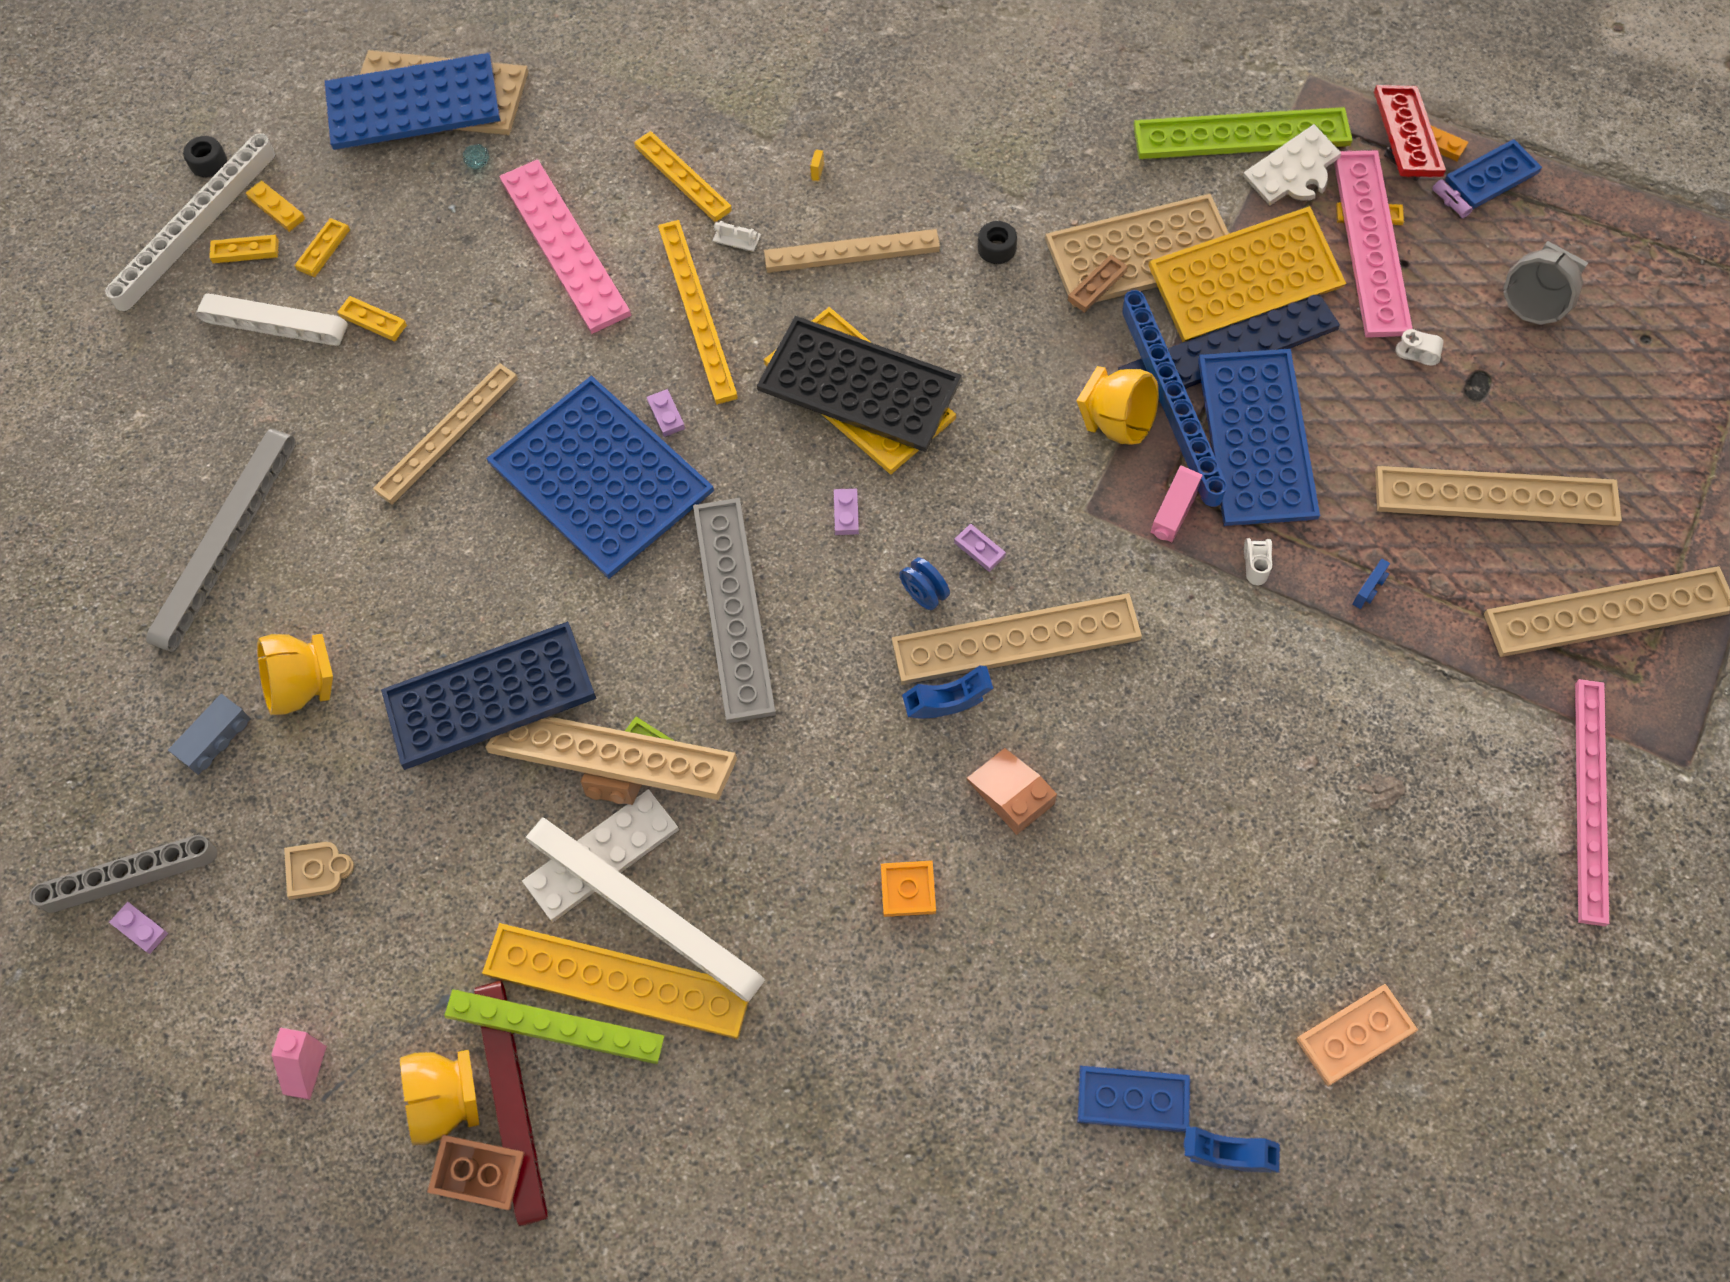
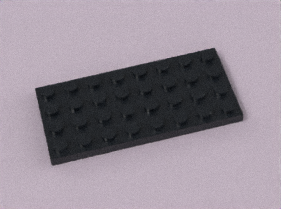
(859, 383)

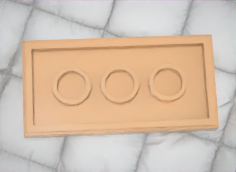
(1356, 1035)

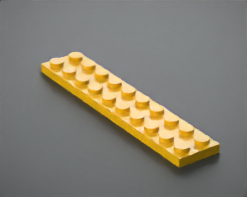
(614, 980)

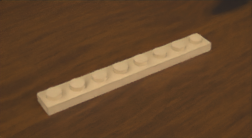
(851, 250)
(445, 434)

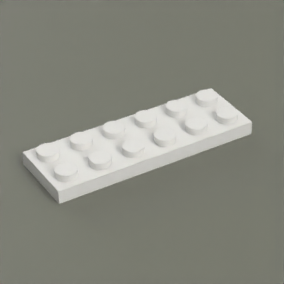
(617, 841)

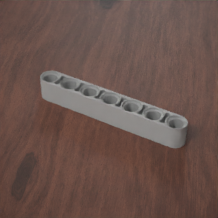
(111, 873)

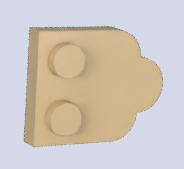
(315, 869)

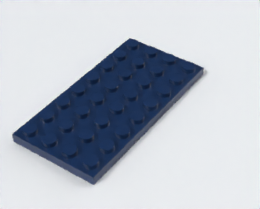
(486, 695)

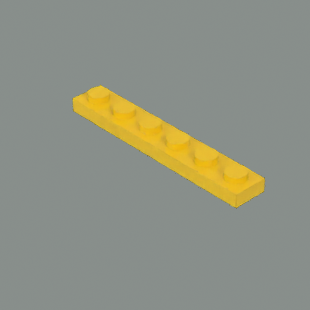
(683, 176)

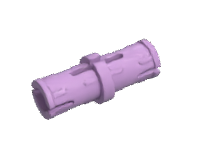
(1443, 189)

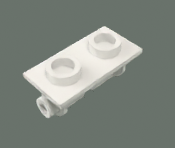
(736, 237)

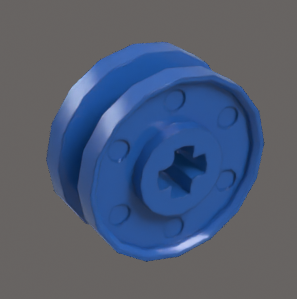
(924, 583)

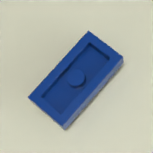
(1368, 590)

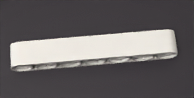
(272, 319)

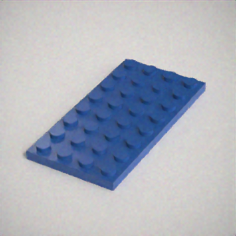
(411, 101)
(1258, 437)

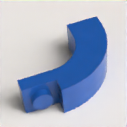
(949, 698)
(1231, 1152)

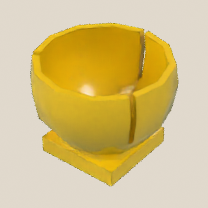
(1120, 401)
(296, 677)
(437, 1095)

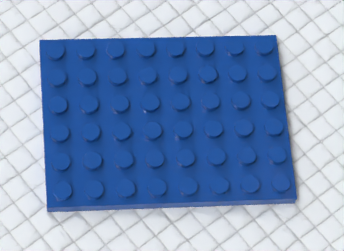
(600, 476)

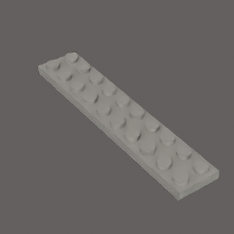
(734, 611)

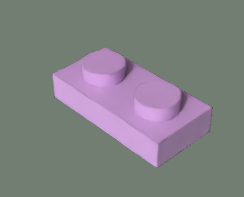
(665, 413)
(846, 511)
(980, 547)
(138, 927)

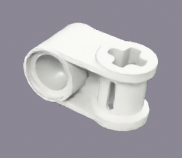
(1422, 347)
(1258, 556)

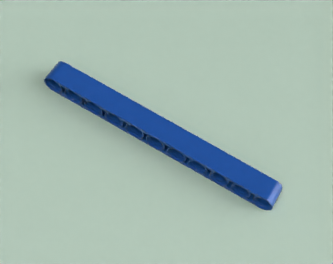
(1152, 346)

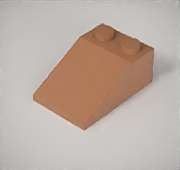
(1013, 790)
(476, 1172)

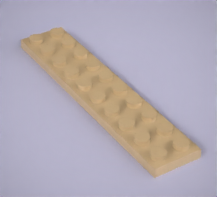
(1497, 495)
(1609, 611)
(1016, 638)
(619, 755)

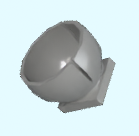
(1544, 284)

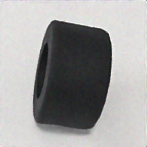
(204, 156)
(1001, 232)

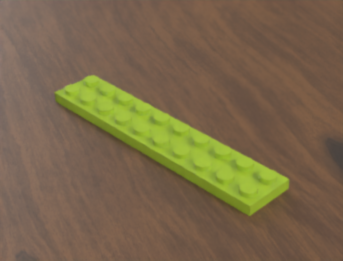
(1236, 132)

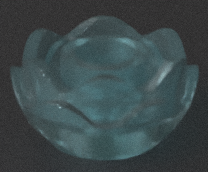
(476, 156)

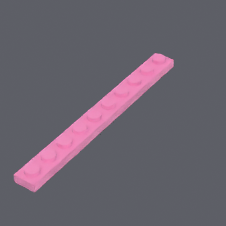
(1591, 804)

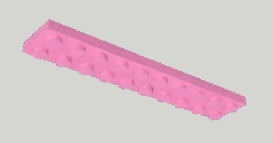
(1372, 244)
(565, 246)

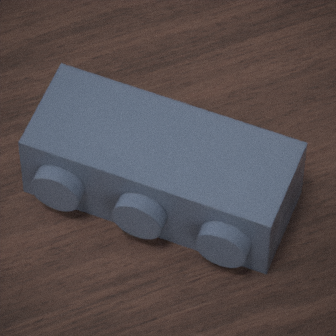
(209, 734)

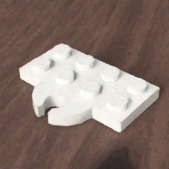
(1294, 167)

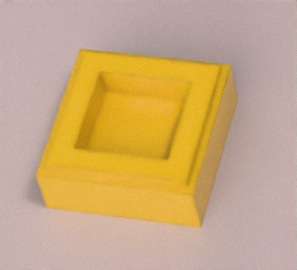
(817, 165)

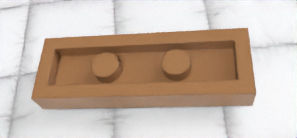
(1097, 283)

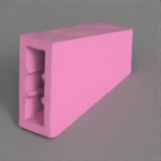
(1176, 504)
(297, 1062)

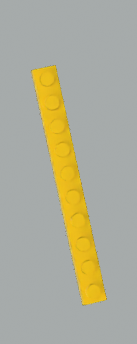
(698, 313)

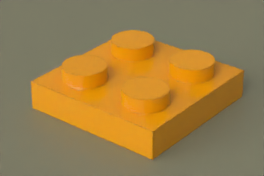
(908, 888)

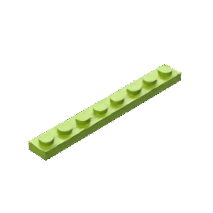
(554, 1026)

